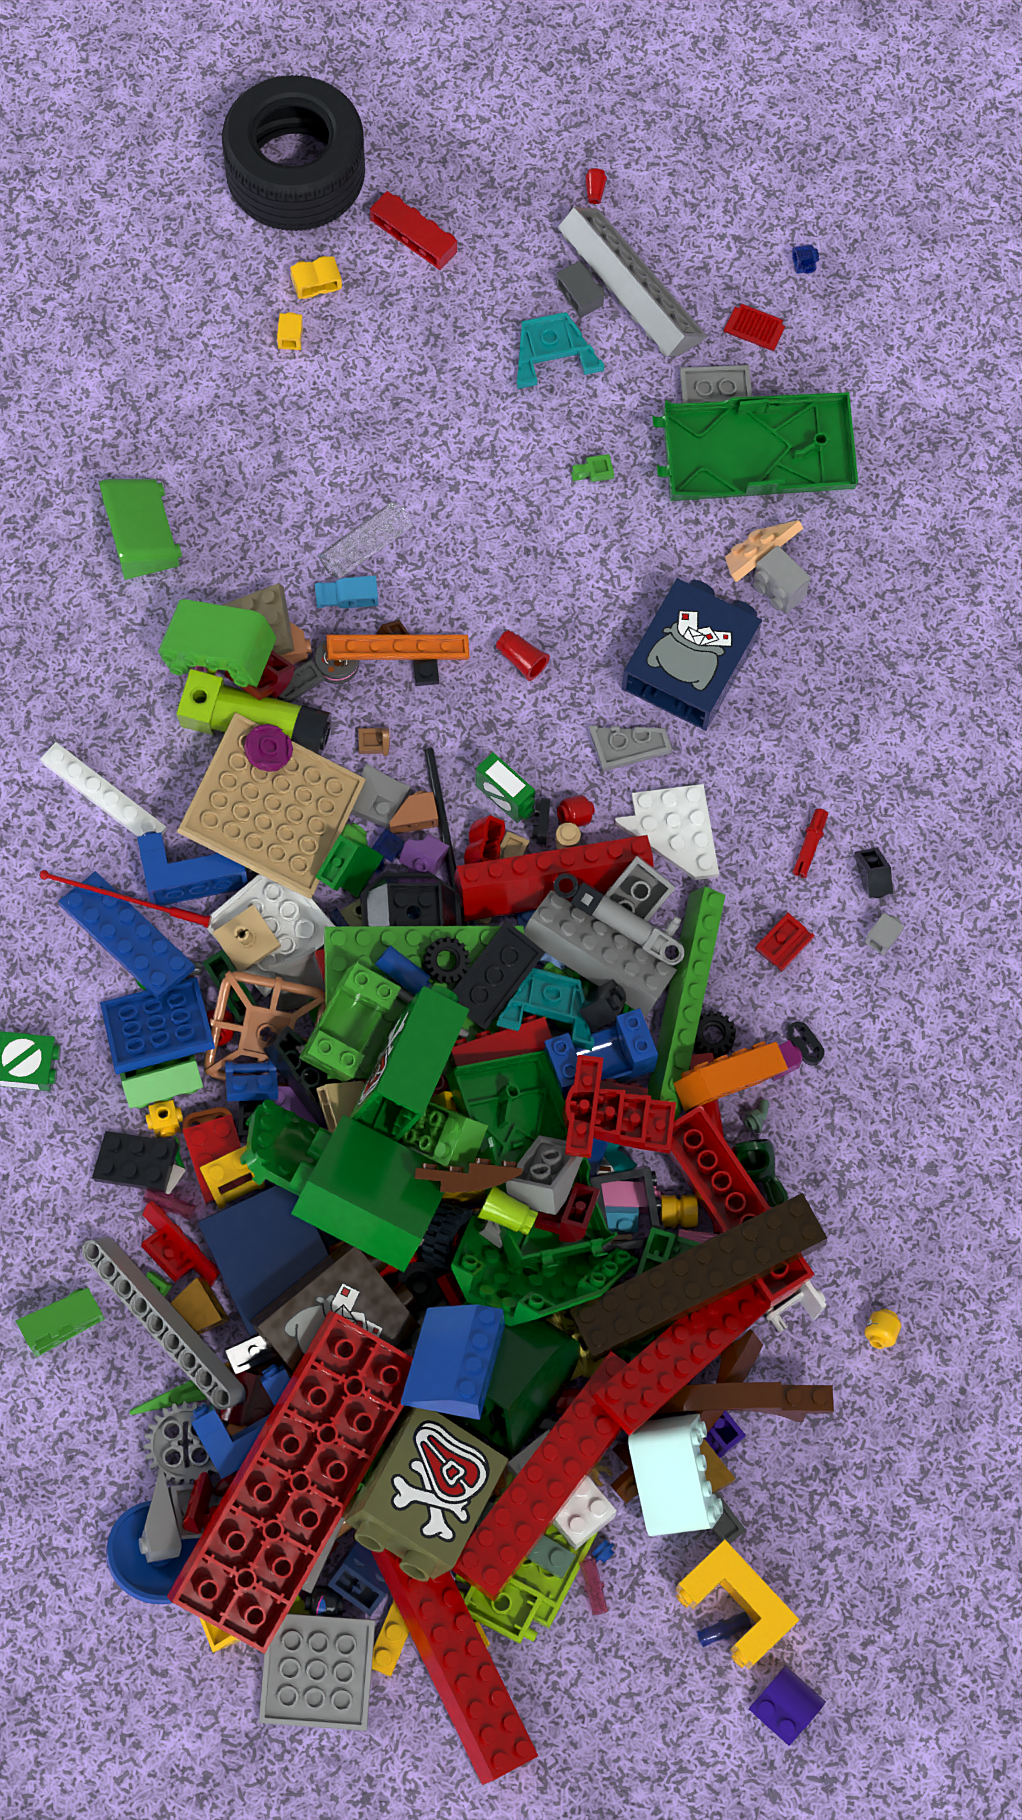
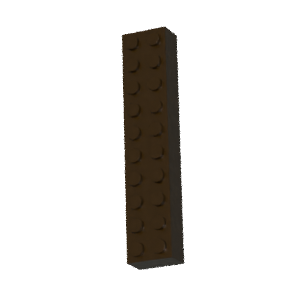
(698, 1277)

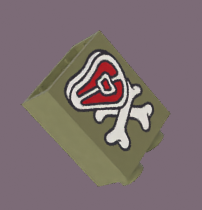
(425, 1493)

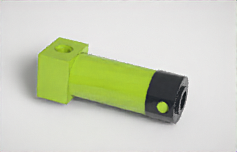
(303, 724)

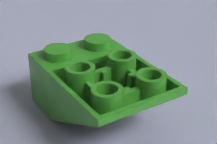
(446, 1136)

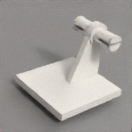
(809, 1297)

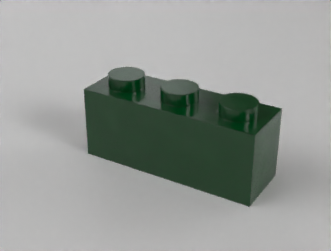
(217, 967)

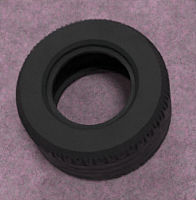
(301, 194)

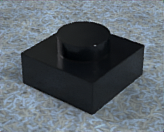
(426, 672)

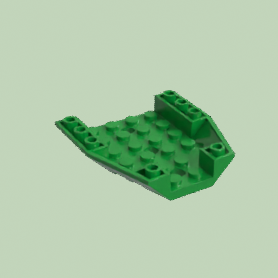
(487, 1275)

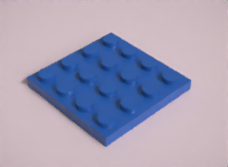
(156, 1031)

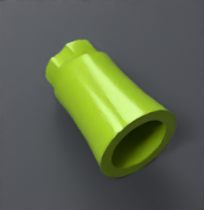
(507, 1211)

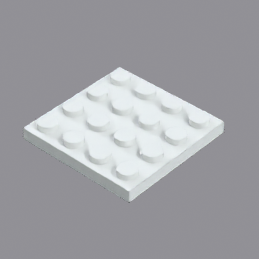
(290, 916)

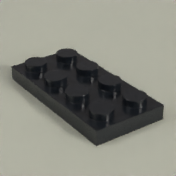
(496, 974)

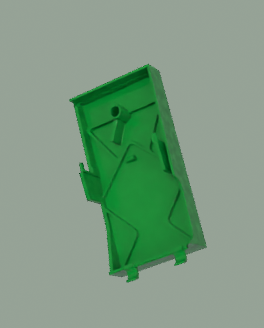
(519, 1103)

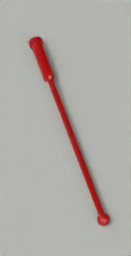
(174, 912)

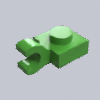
(596, 467)

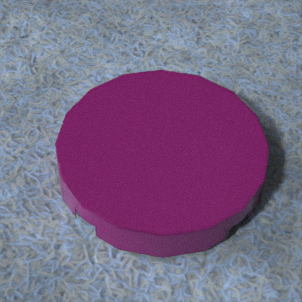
(268, 748)

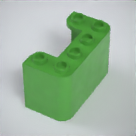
(218, 639)

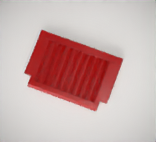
(755, 327)

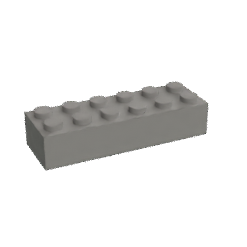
(598, 952)

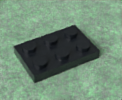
(135, 1161)

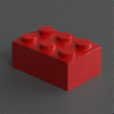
(210, 1142)

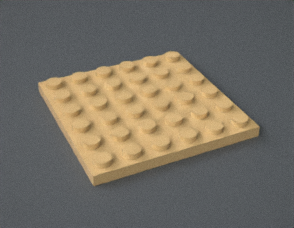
(274, 819)

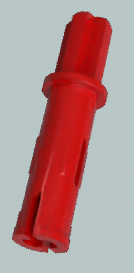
(810, 843)

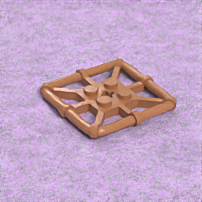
(256, 1018)

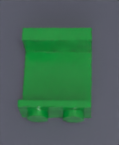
(349, 865)

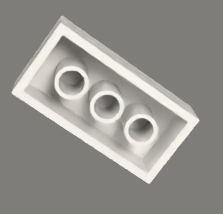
(585, 1511)

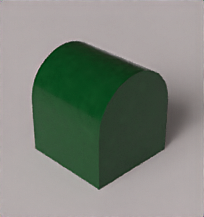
(526, 1382)

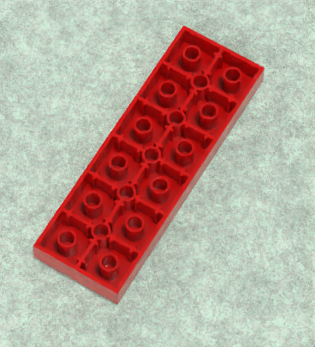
(294, 1483)

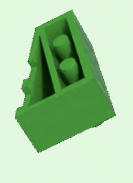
(60, 1321)

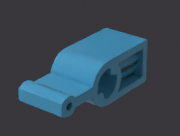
(348, 593)

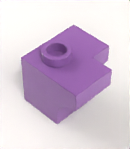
(424, 855)

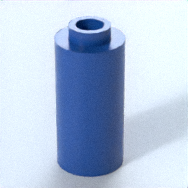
(402, 970)

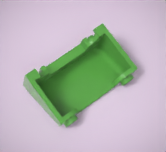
(139, 526)

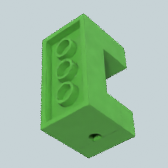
(349, 1022)

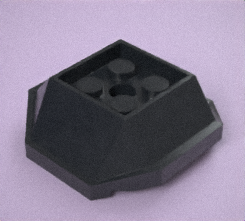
(396, 894)

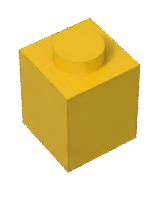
(290, 331)

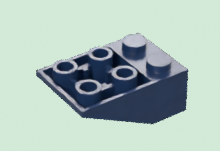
(359, 1579)

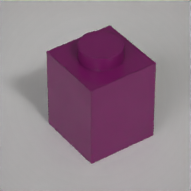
(792, 1057)

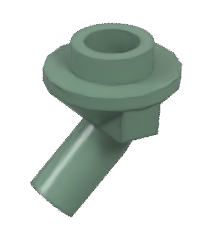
(754, 1119)

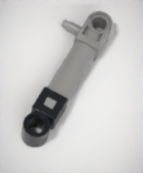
(621, 919)

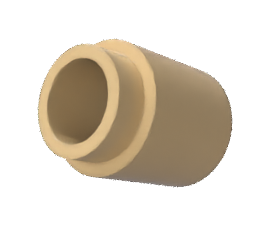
(567, 836)

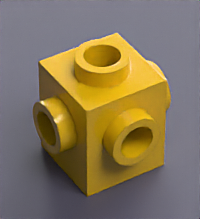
(164, 1126)

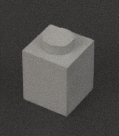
(884, 933)

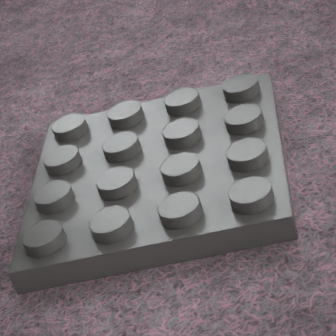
(318, 1672)

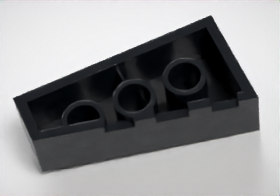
(303, 1078)

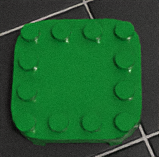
(277, 1144)

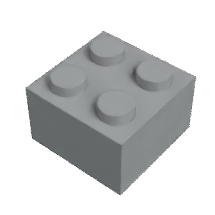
(781, 580)

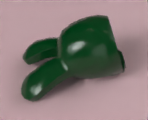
(759, 1163)

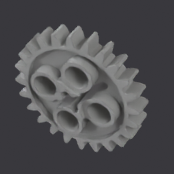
(162, 1446)

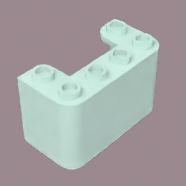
(673, 1476)

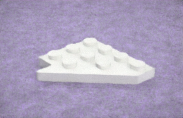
(676, 828)

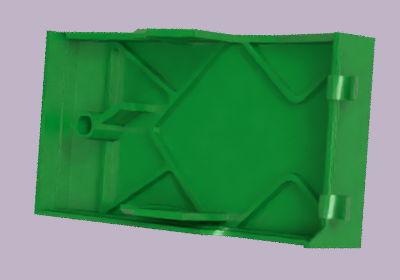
(758, 446)

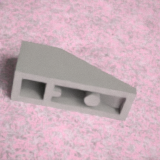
(160, 1534)

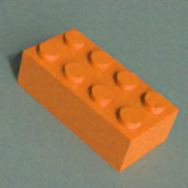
(729, 1074)

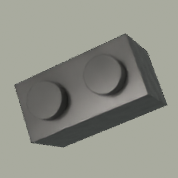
(580, 289)

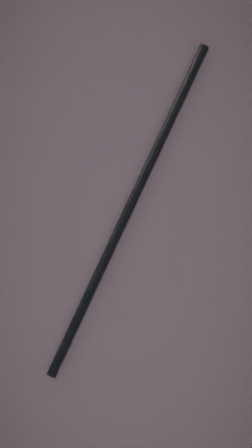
(442, 818)

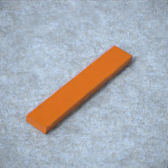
(397, 647)

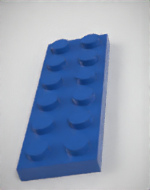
(127, 936)

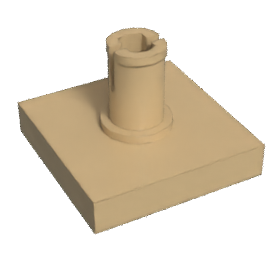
(247, 939)

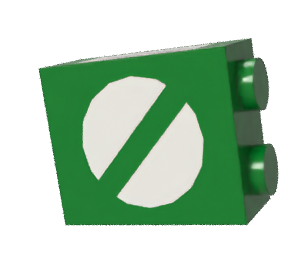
(505, 788)
(28, 1061)

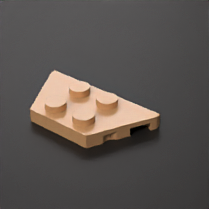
(759, 543)

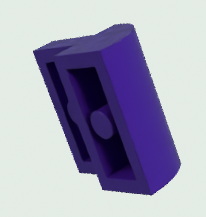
(724, 1434)
(787, 1705)

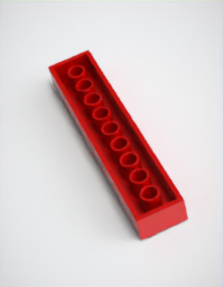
(541, 1489)
(460, 1669)

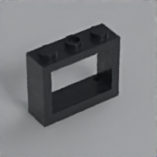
(653, 1202)

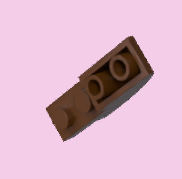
(479, 1176)

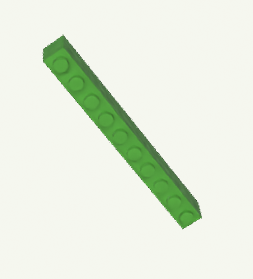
(686, 994)

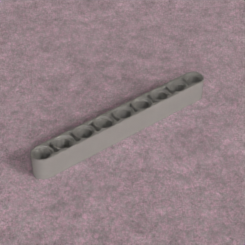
(164, 1323)

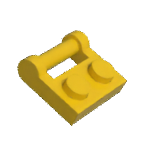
(225, 1171)

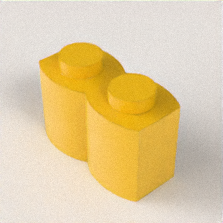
(315, 277)

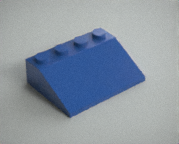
(454, 1359)

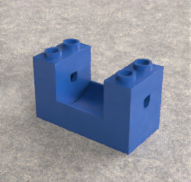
(186, 879)
(625, 1051)
(230, 1451)

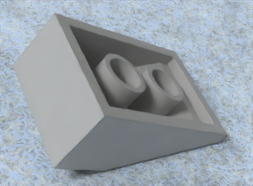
(545, 1175)

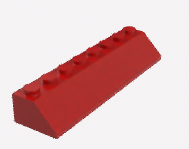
(525, 880)
(727, 1192)

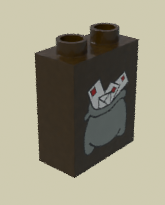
(343, 1284)

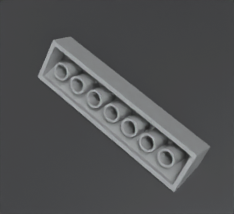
(631, 281)

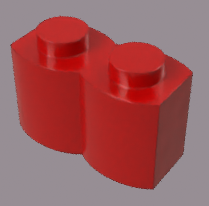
(484, 840)

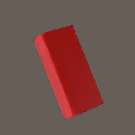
(198, 1504)

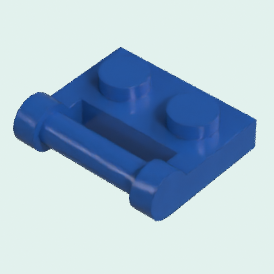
(251, 1086)

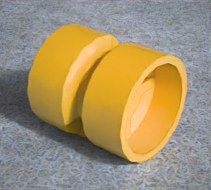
(679, 1211)

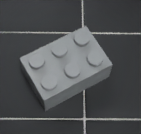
(640, 889)

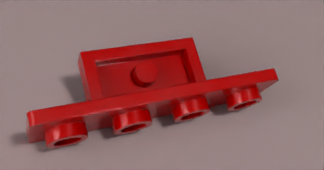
(173, 1249)

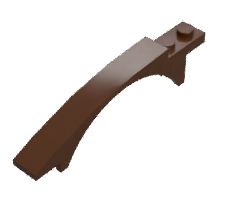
(734, 1368)
(763, 1397)

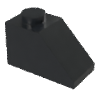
(874, 872)

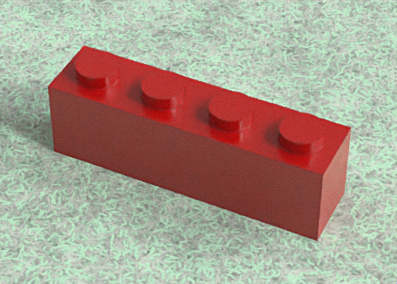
(413, 230)
(501, 1044)

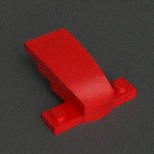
(613, 1115)

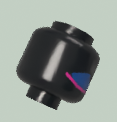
(324, 1601)

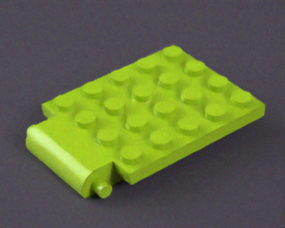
(528, 1596)

